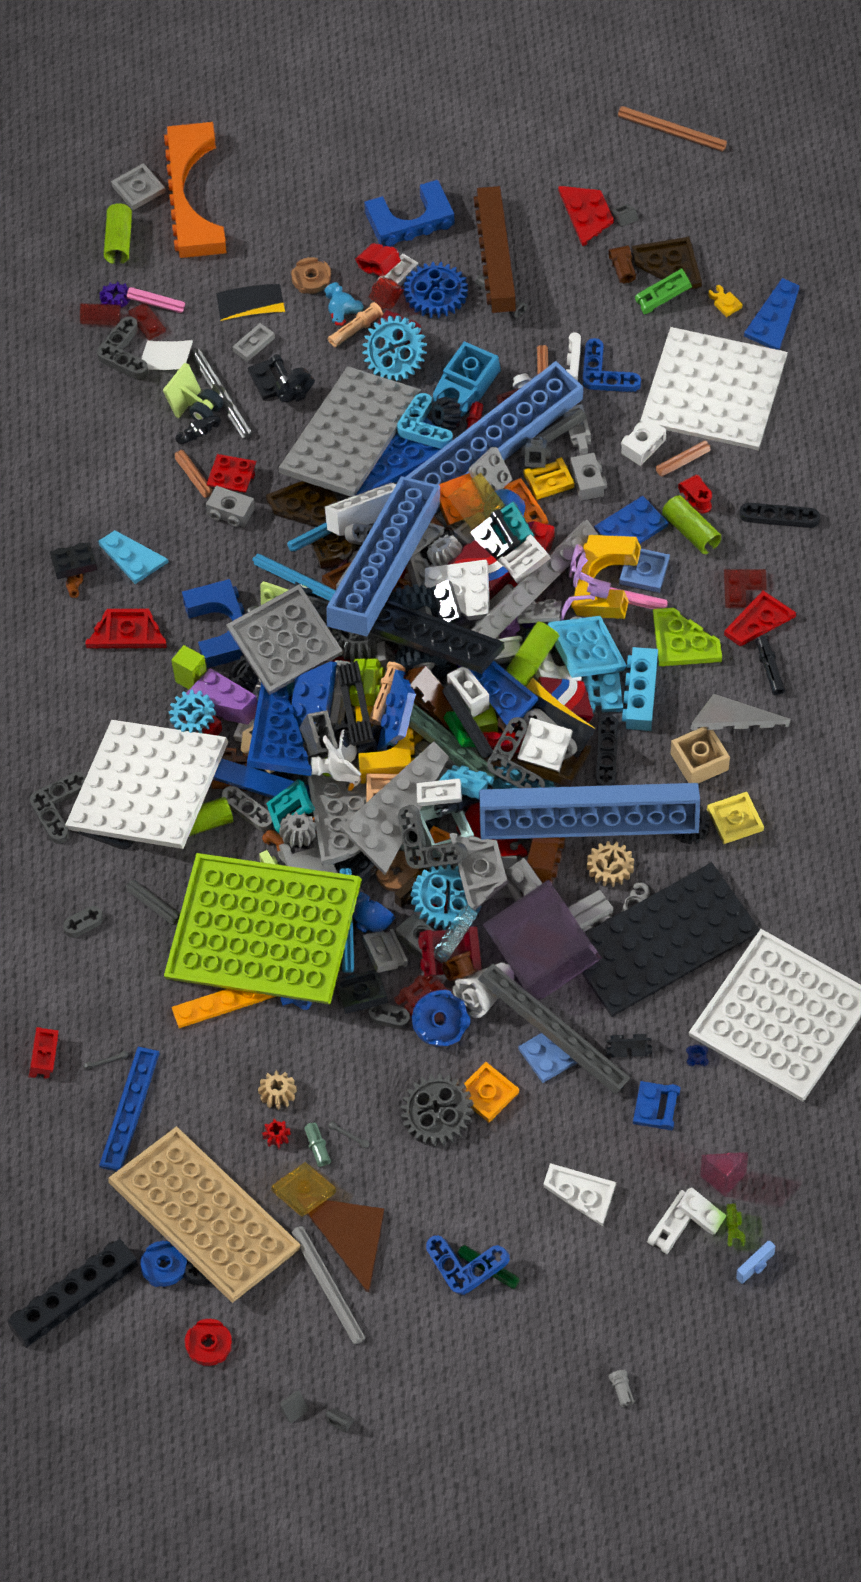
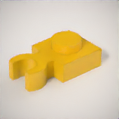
(725, 303)

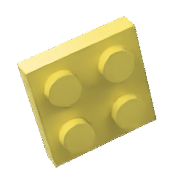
(735, 818)

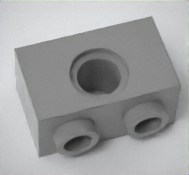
(587, 476)
(223, 499)

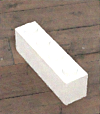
(357, 509)

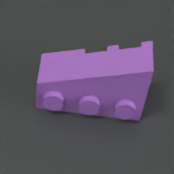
(229, 698)

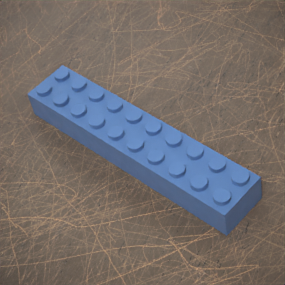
(506, 426)
(383, 556)
(589, 811)

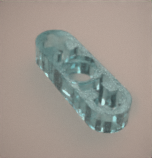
(455, 933)

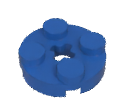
(161, 1276)

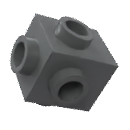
(536, 452)

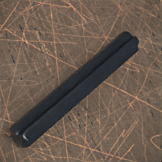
(467, 721)

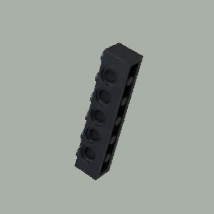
(30, 1332)

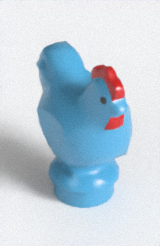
(341, 303)

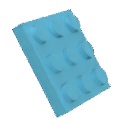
(587, 647)

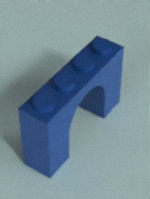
(392, 229)
(218, 598)

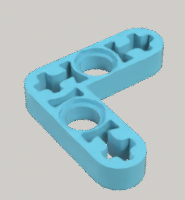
(438, 436)

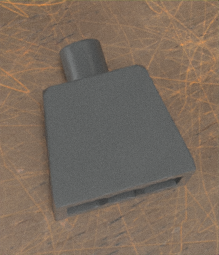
(313, 733)

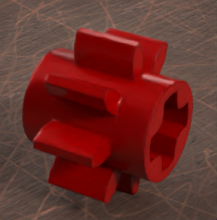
(276, 1126)

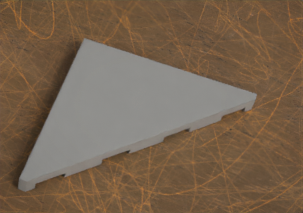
(724, 712)

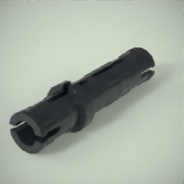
(768, 657)
(458, 806)

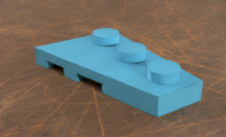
(131, 556)

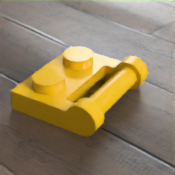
(549, 483)

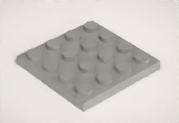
(284, 639)

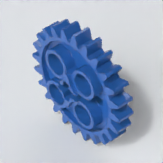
(435, 289)

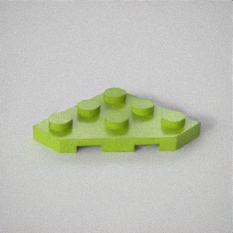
(683, 640)

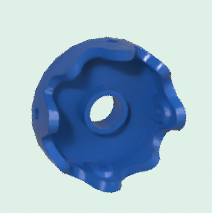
(454, 1013)

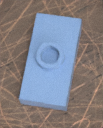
(756, 1262)

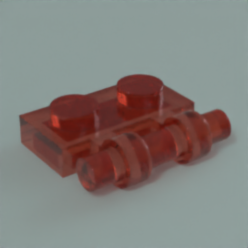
(422, 982)

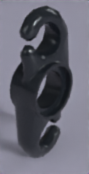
(204, 426)

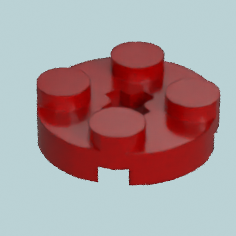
(199, 1333)

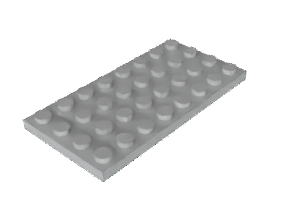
(349, 432)

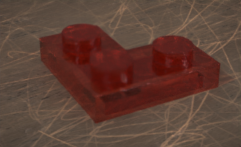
(738, 581)

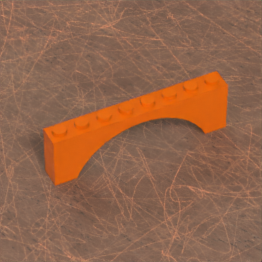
(193, 233)

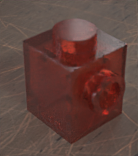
(386, 293)

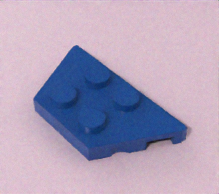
(314, 691)
(397, 712)

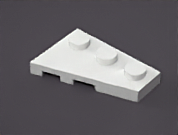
(582, 1191)

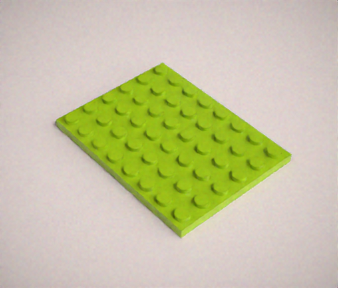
(263, 928)

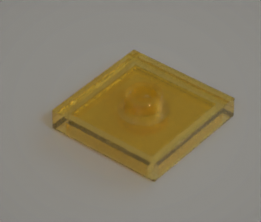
(476, 501)
(303, 1189)

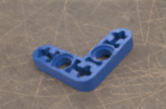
(597, 373)
(467, 1272)

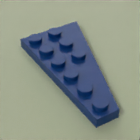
(398, 460)
(276, 736)

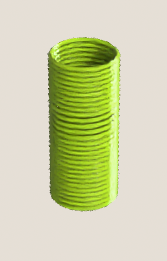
(117, 217)
(695, 527)
(534, 649)
(212, 815)

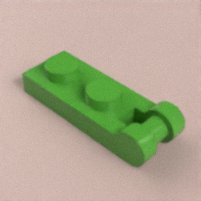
(663, 291)

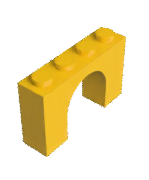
(600, 553)
(388, 761)

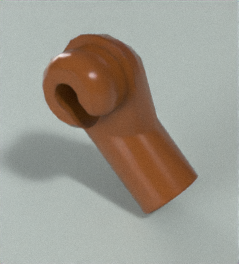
(72, 585)
(272, 837)

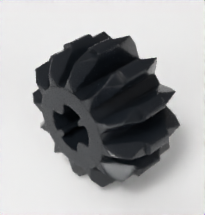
(446, 413)

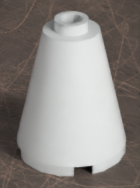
(476, 994)

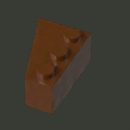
(429, 694)
(544, 857)

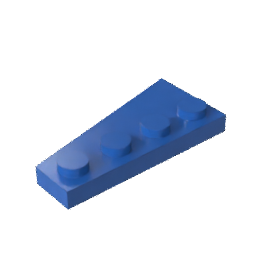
(772, 319)
(505, 693)

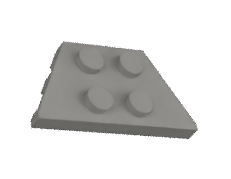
(482, 869)

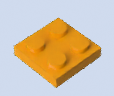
(489, 1091)

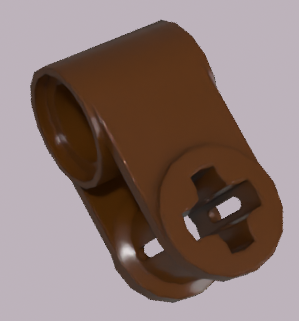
(458, 967)

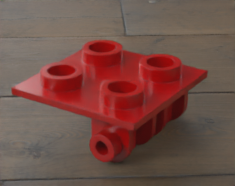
(231, 473)

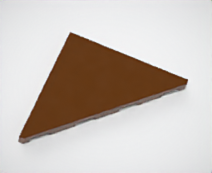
(352, 1234)

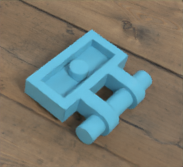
(610, 692)
(470, 780)

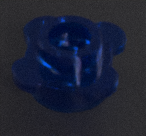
(697, 1050)

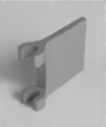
(305, 859)

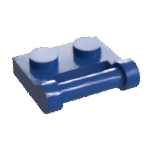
(648, 1105)

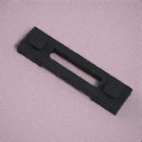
(348, 676)

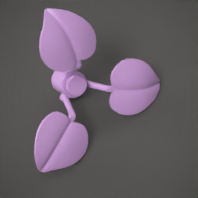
(595, 587)

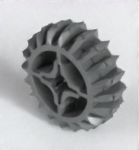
(356, 645)

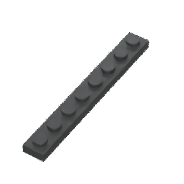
(554, 1028)

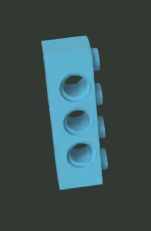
(641, 660)

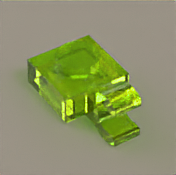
(733, 1221)

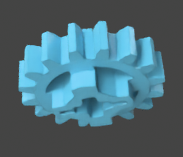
(188, 710)

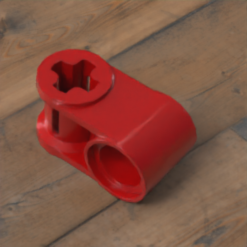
(696, 493)

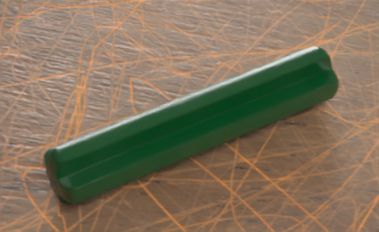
(503, 1275)

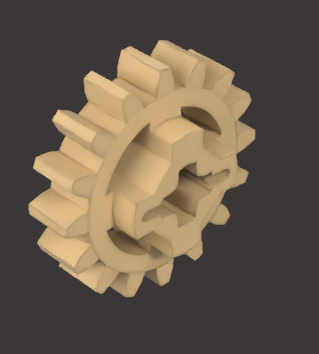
(617, 870)

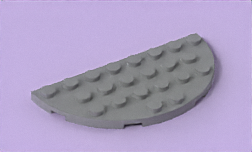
(333, 807)

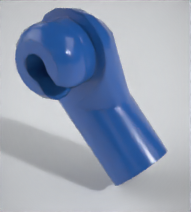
(300, 1003)

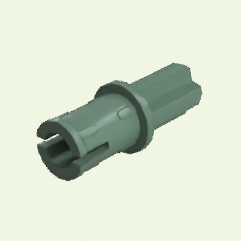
(317, 1144)

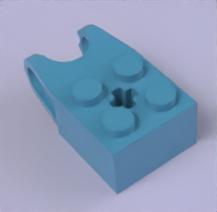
(467, 376)

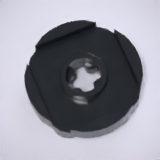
(294, 385)

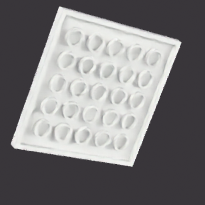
(714, 388)
(147, 784)
(780, 1015)

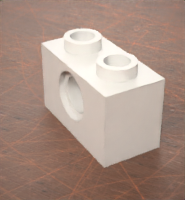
(643, 441)
(470, 690)

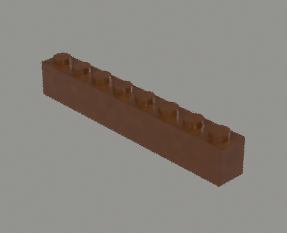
(496, 249)

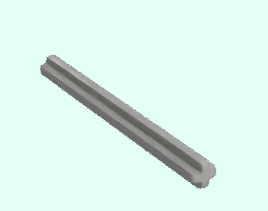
(328, 1285)

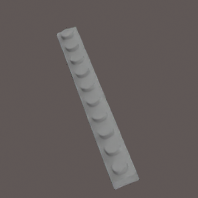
(534, 584)

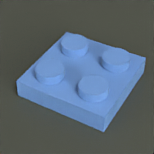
(648, 572)
(545, 1057)

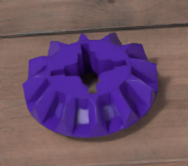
(121, 297)

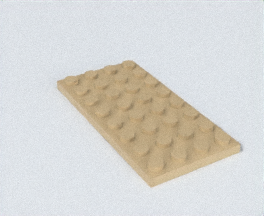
(204, 1214)

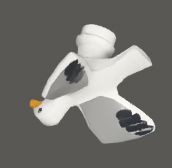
(338, 761)

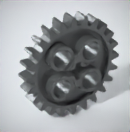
(434, 1090)

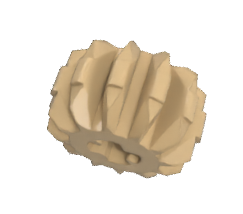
(272, 1095)

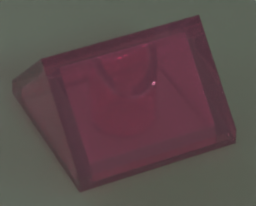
(723, 1170)

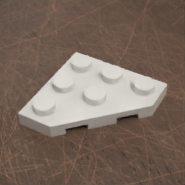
(469, 583)

